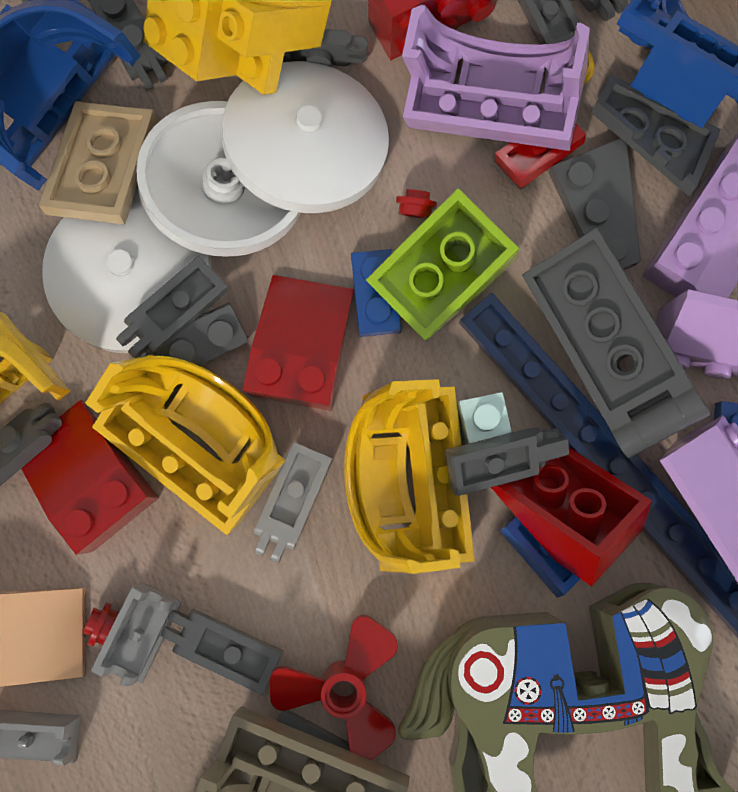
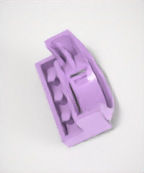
(496, 86)

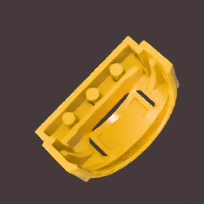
(136, 422)
(378, 478)

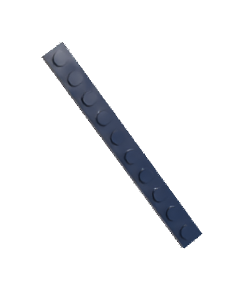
(589, 435)

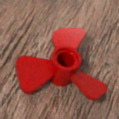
(367, 650)

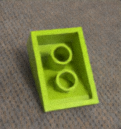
(443, 265)

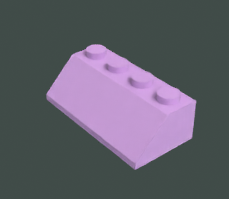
(704, 241)
(702, 332)
(707, 476)

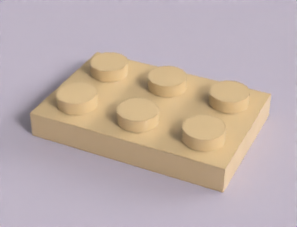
(97, 163)

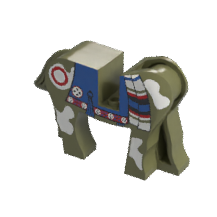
(517, 679)

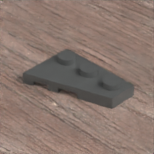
(657, 133)

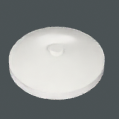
(308, 143)
(196, 194)
(106, 270)

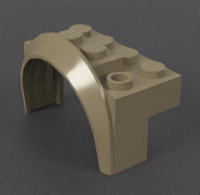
(290, 762)

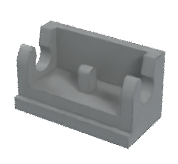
(136, 635)
(39, 736)

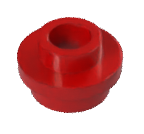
(416, 204)
(100, 624)

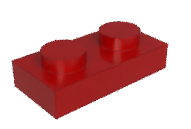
(527, 162)

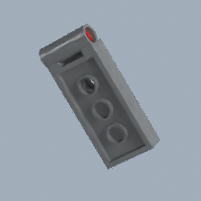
(602, 323)

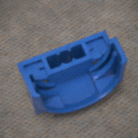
(687, 63)
(42, 80)

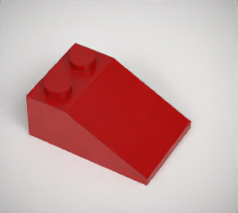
(299, 343)
(86, 483)
(578, 513)

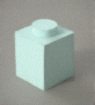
(483, 418)

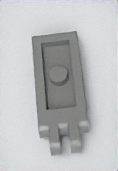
(291, 499)

